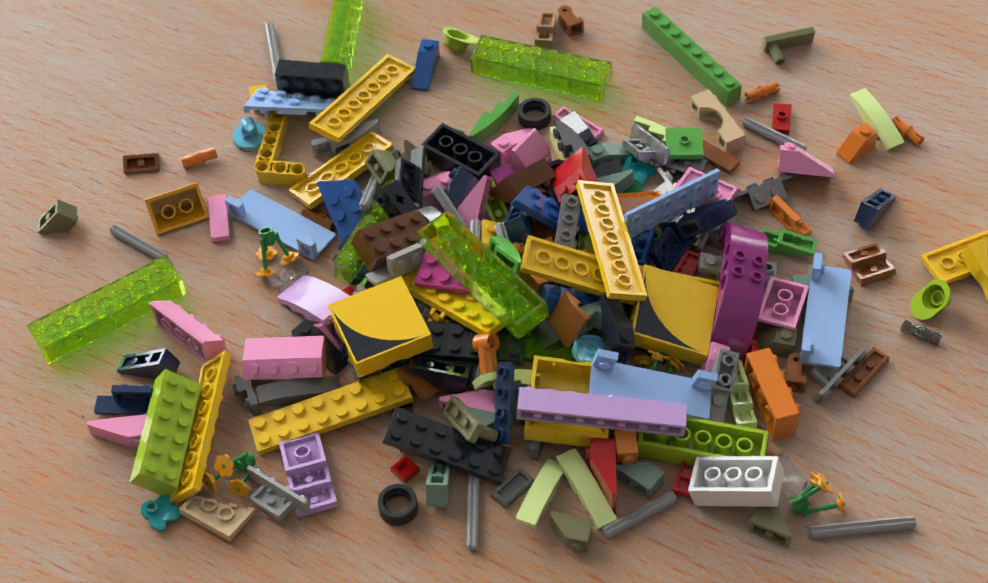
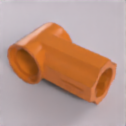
(486, 347)

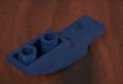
(703, 219)

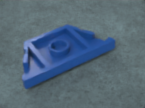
(342, 201)
(538, 206)

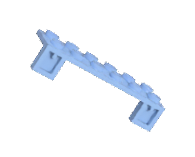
(672, 203)
(292, 227)
(825, 315)
(630, 381)

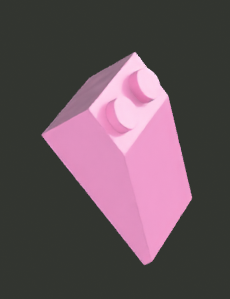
(796, 160)
(783, 303)

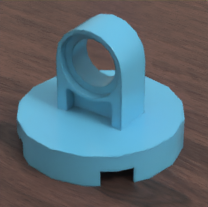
(248, 135)
(586, 347)

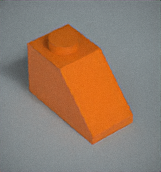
(858, 143)
(626, 446)

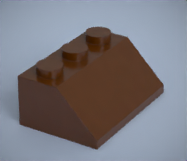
(534, 175)

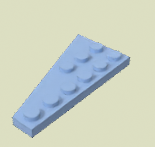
(285, 103)

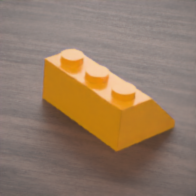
(176, 208)

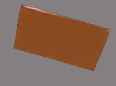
(141, 163)
(319, 217)

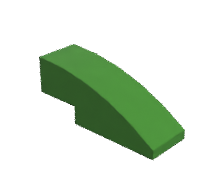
(506, 252)

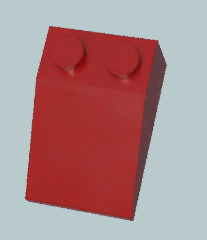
(569, 172)
(602, 465)

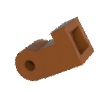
(568, 21)
(793, 373)

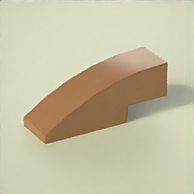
(546, 30)

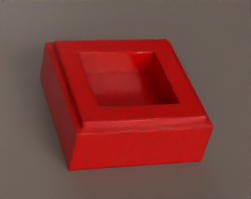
(405, 469)

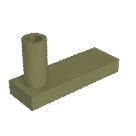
(784, 40)
(467, 422)

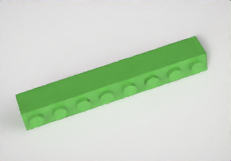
(691, 56)

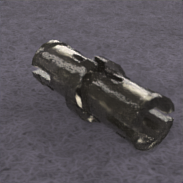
(921, 332)

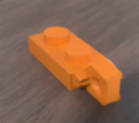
(788, 217)

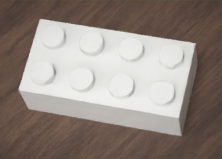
(736, 481)

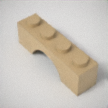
(706, 106)

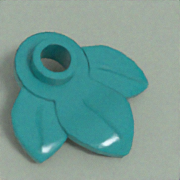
(640, 169)
(163, 512)

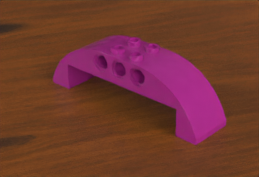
(740, 286)

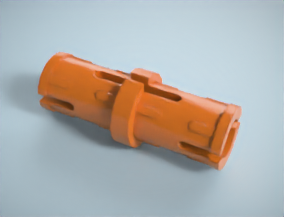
(762, 92)
(908, 131)
(199, 157)

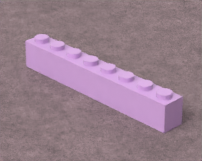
(601, 411)

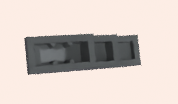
(295, 390)

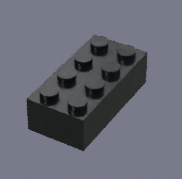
(312, 78)
(453, 149)

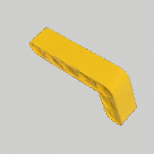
(267, 166)

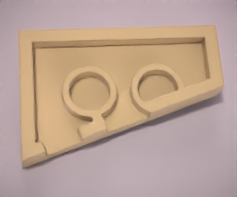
(217, 517)

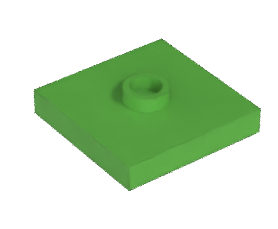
(684, 143)

